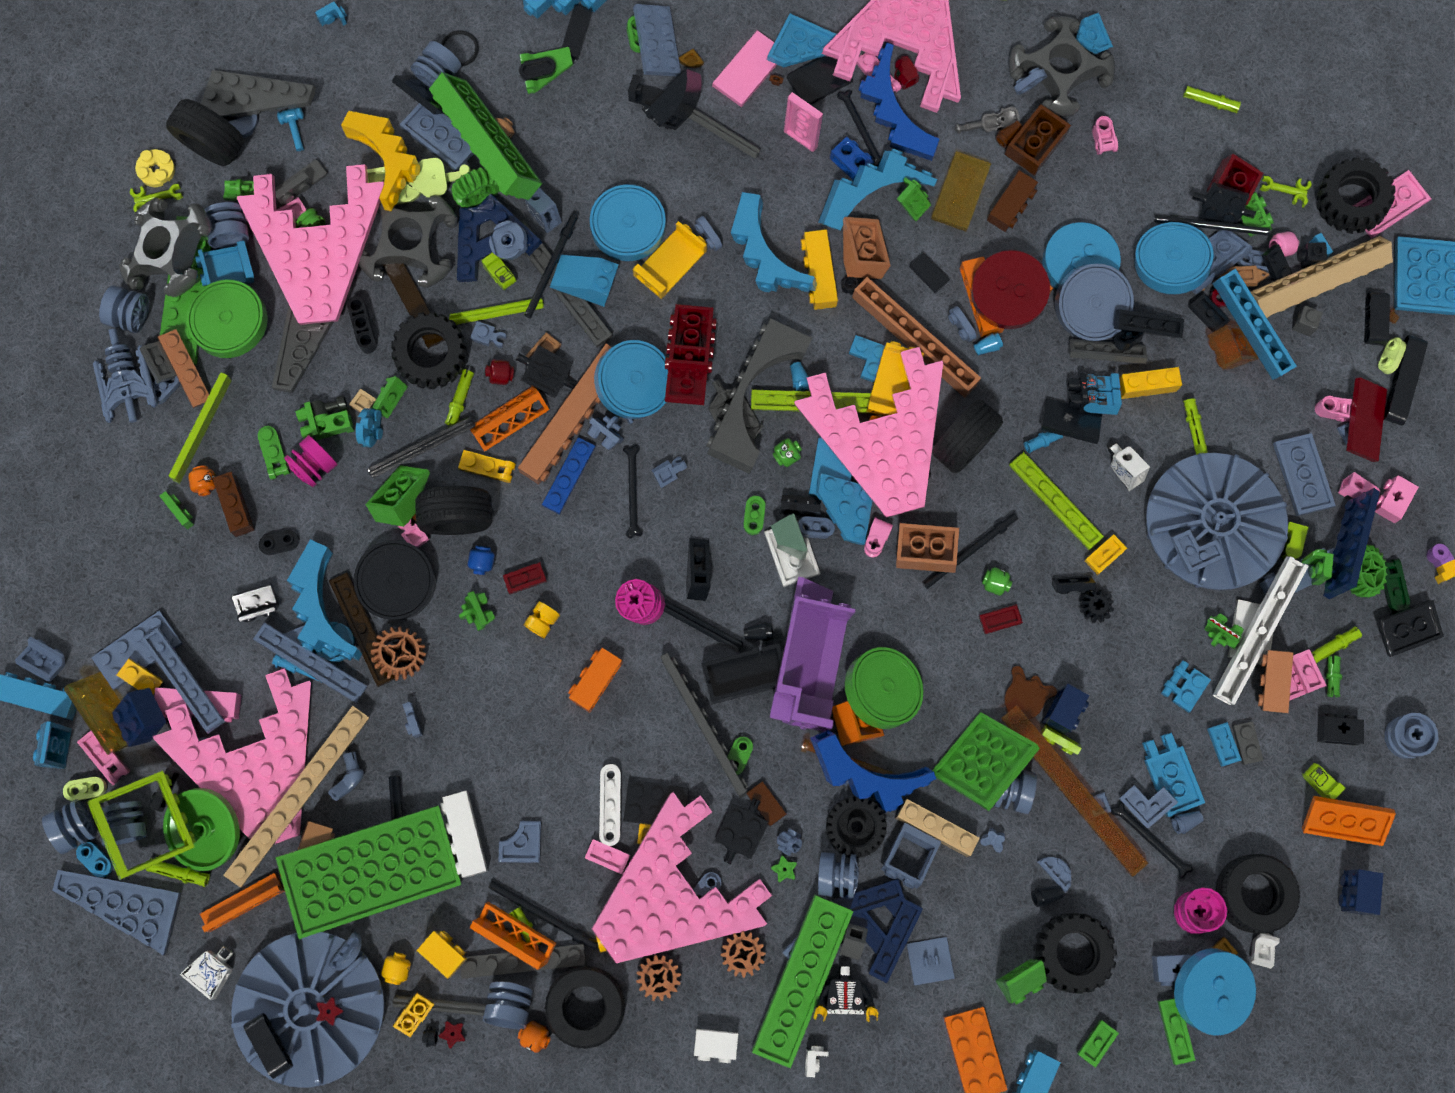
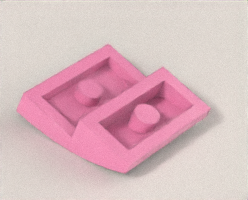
(1305, 675)

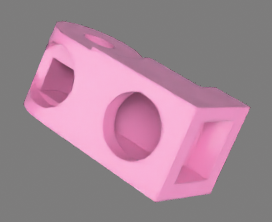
(1355, 485)

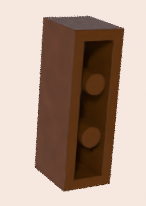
(1013, 201)
(233, 504)

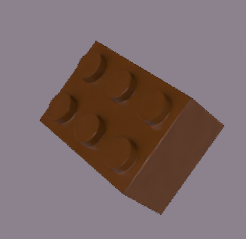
(1037, 139)

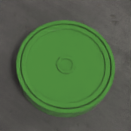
(226, 318)
(884, 688)

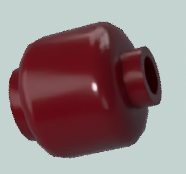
(499, 372)

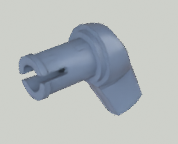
(350, 780)

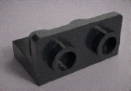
(800, 506)

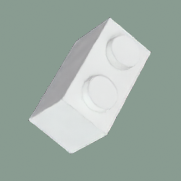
(715, 1045)

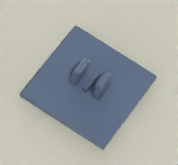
(930, 961)

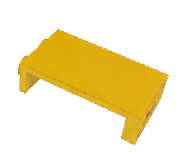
(671, 260)
(889, 380)

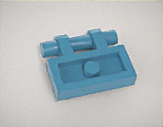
(1190, 690)

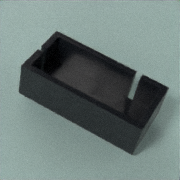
(742, 673)

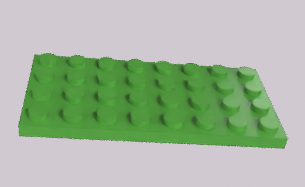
(367, 871)

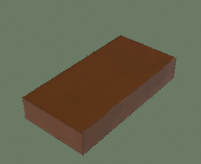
(769, 807)

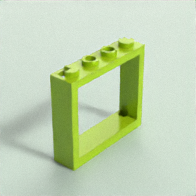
(171, 800)

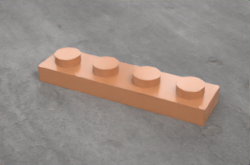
(184, 368)

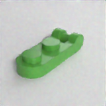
(272, 452)

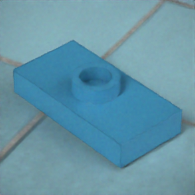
(1224, 744)

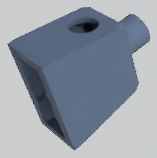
(543, 210)

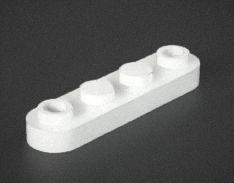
(610, 804)

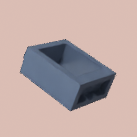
(919, 838)

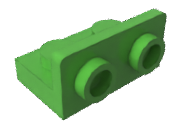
(914, 199)
(1260, 219)
(1322, 566)

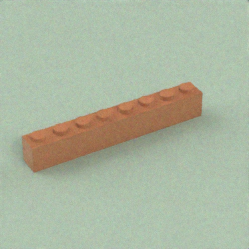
(913, 334)
(562, 427)

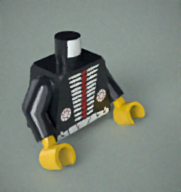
(845, 997)

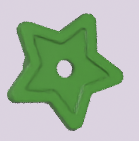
(783, 863)

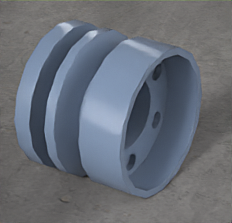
(435, 60)
(227, 225)
(124, 309)
(1020, 792)
(122, 821)
(69, 826)
(837, 875)
(508, 1002)

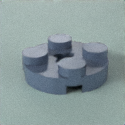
(515, 248)

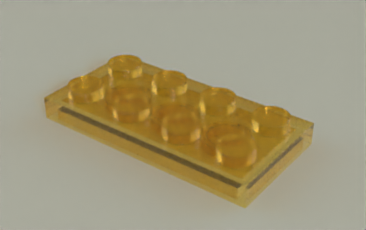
(961, 191)
(95, 703)

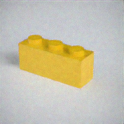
(1150, 382)

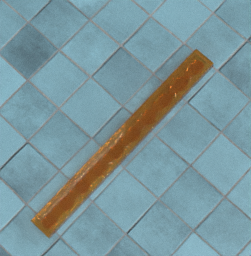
(1077, 794)

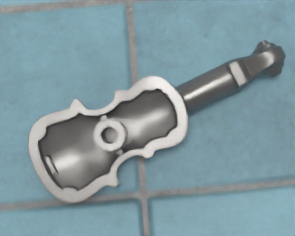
(992, 121)

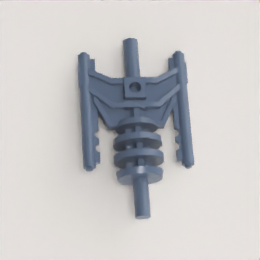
(125, 382)

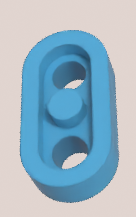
(93, 859)

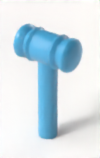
(290, 116)

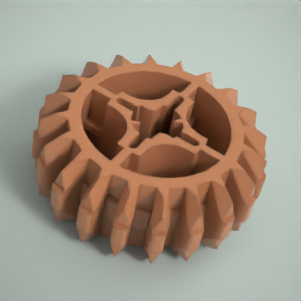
(406, 655)

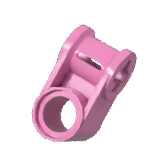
(1104, 139)
(1338, 408)
(878, 535)

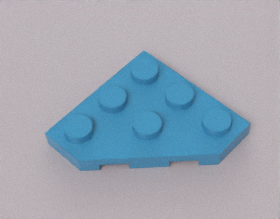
(799, 42)
(846, 506)

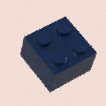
(1065, 709)
(138, 717)
(1361, 892)

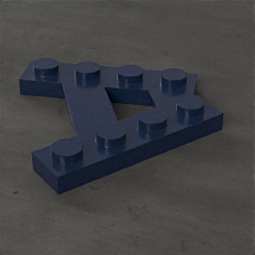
(470, 248)
(887, 946)

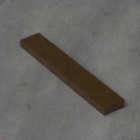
(410, 297)
(359, 624)

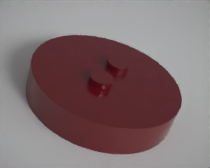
(1010, 289)

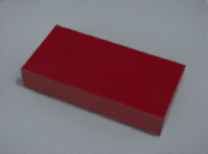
(1000, 619)

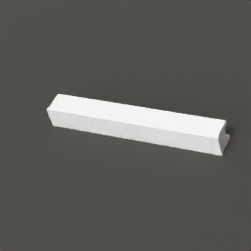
(1260, 630)

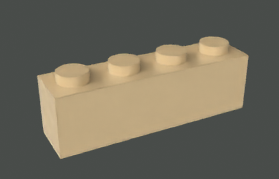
(937, 827)

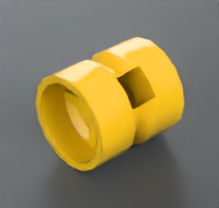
(541, 619)

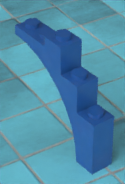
(879, 90)
(886, 787)

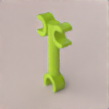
(1300, 191)
(141, 198)

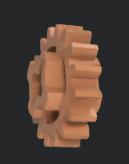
(739, 945)
(650, 971)

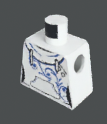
(1128, 466)
(209, 972)

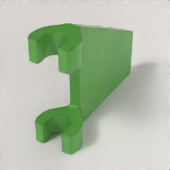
(562, 59)

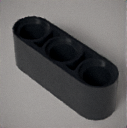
(358, 317)
(1377, 318)
(268, 1045)

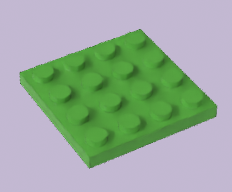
(985, 761)

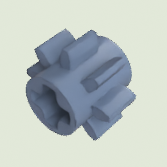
(789, 842)

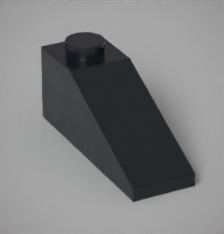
(698, 570)

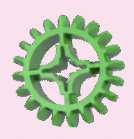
(474, 188)
(1372, 574)

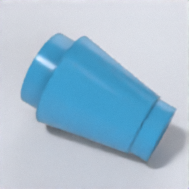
(988, 344)
(799, 377)

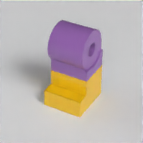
(1443, 562)

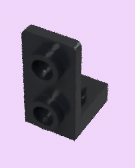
(642, 94)

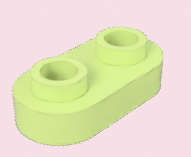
(1392, 355)
(85, 788)

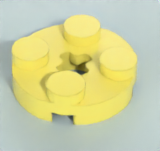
(160, 176)

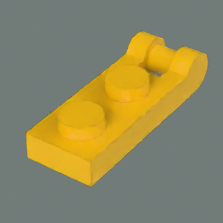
(486, 466)

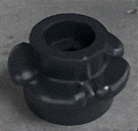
(849, 280)
(430, 1037)

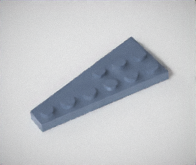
(132, 908)

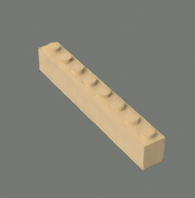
(1324, 276)

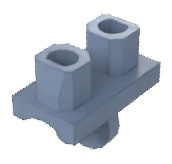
(598, 427)

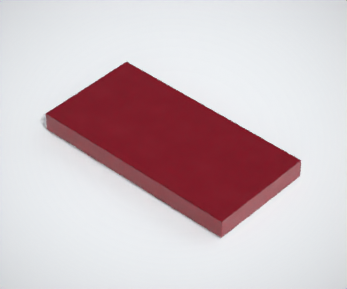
(1366, 419)

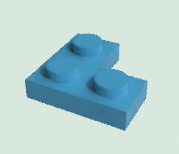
(871, 353)

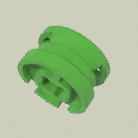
(309, 219)

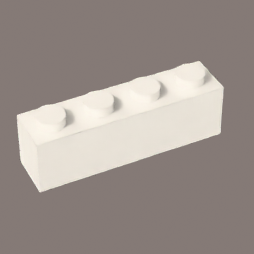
(465, 834)

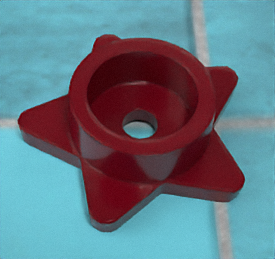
(323, 1015)
(458, 1036)

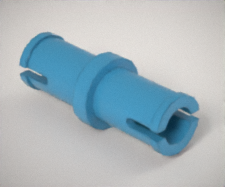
(1042, 440)

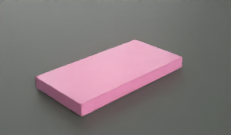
(746, 70)
(803, 122)
(1408, 198)

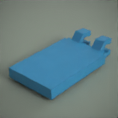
(828, 464)
(1173, 771)

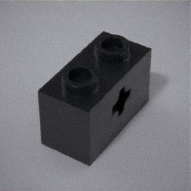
(1352, 730)

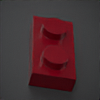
(524, 578)

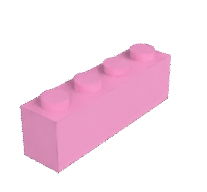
(225, 702)

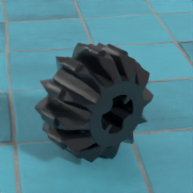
(1093, 598)

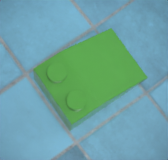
(396, 497)
(1022, 981)

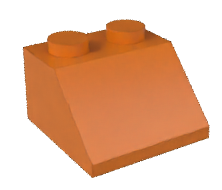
(851, 727)

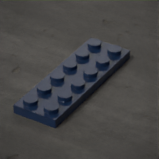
(1351, 543)

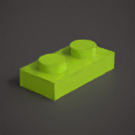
(1068, 745)

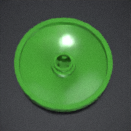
(213, 827)

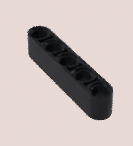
(1405, 381)

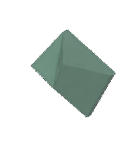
(789, 537)

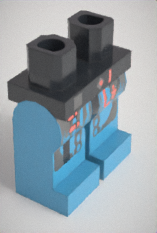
(1095, 393)

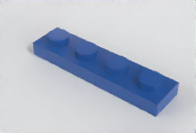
(568, 475)

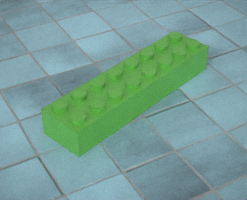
(485, 136)

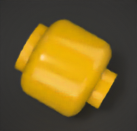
(396, 968)

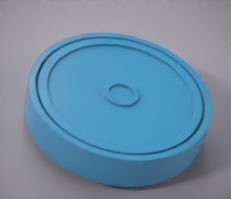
(627, 222)
(1077, 246)
(1174, 258)
(632, 379)
(1215, 991)

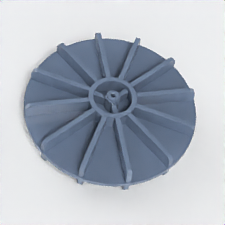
(1222, 501)
(287, 984)

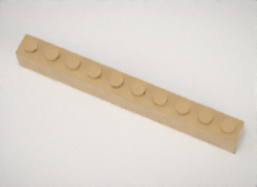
(296, 797)

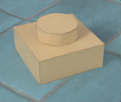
(362, 400)

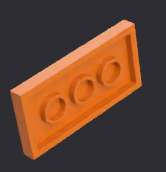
(1348, 820)
(975, 1052)

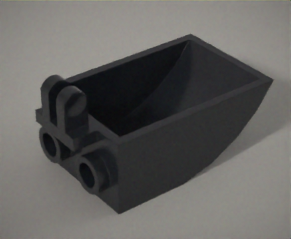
(676, 101)

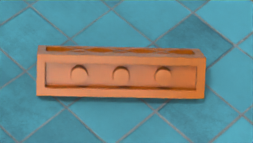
(506, 412)
(241, 902)
(510, 942)

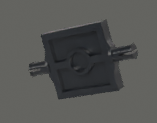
(1223, 204)
(546, 371)
(742, 831)

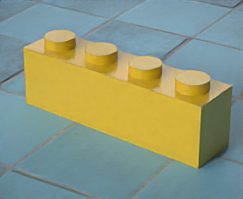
(820, 266)

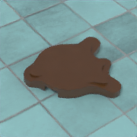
(1027, 694)

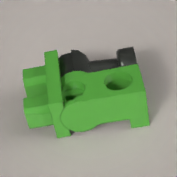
(321, 423)

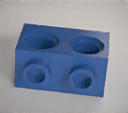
(847, 162)

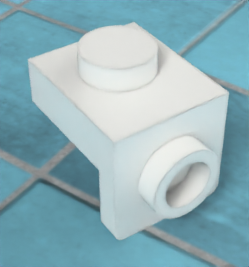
(1264, 950)

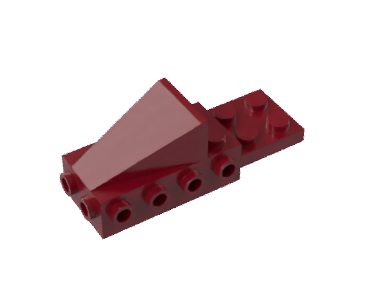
(689, 354)

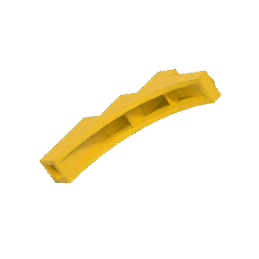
(379, 135)

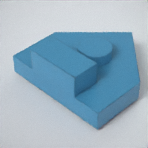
(1093, 34)

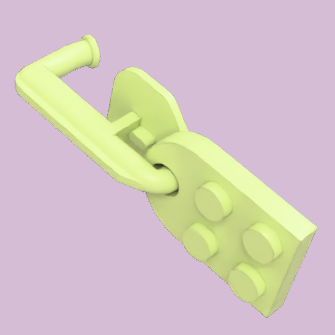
(430, 181)

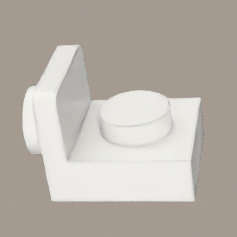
(811, 1062)

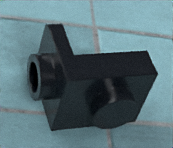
(1312, 253)

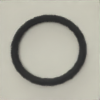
(469, 35)

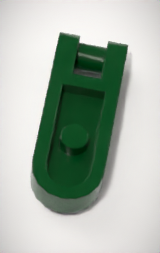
(1396, 587)

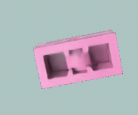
(1395, 498)

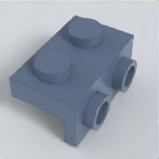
(41, 659)

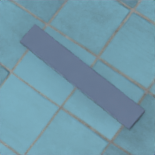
(310, 663)
(183, 680)

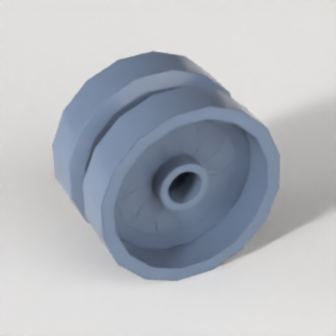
(1411, 735)

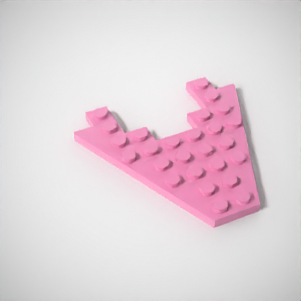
(909, 24)
(316, 261)
(887, 453)
(253, 775)
(656, 906)

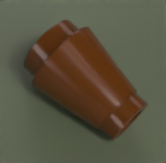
(1007, 134)

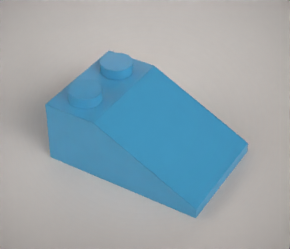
(584, 277)
(52, 745)

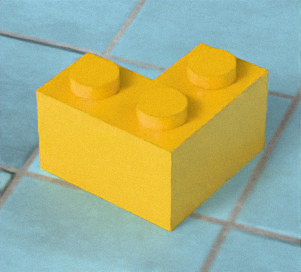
(442, 953)

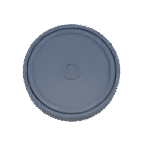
(1089, 301)

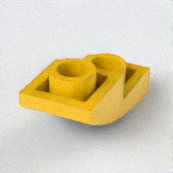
(413, 1014)

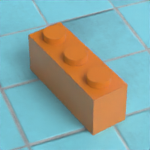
(595, 679)

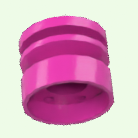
(310, 461)
(650, 604)
(1211, 906)

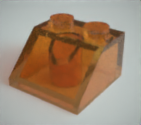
(1231, 347)

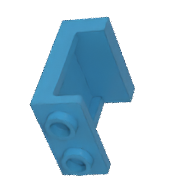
(225, 264)

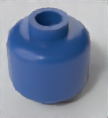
(481, 559)

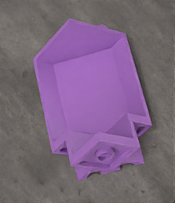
(810, 658)

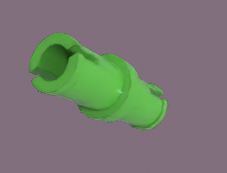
(1333, 676)

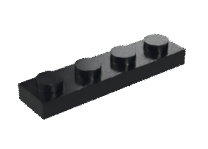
(1149, 323)

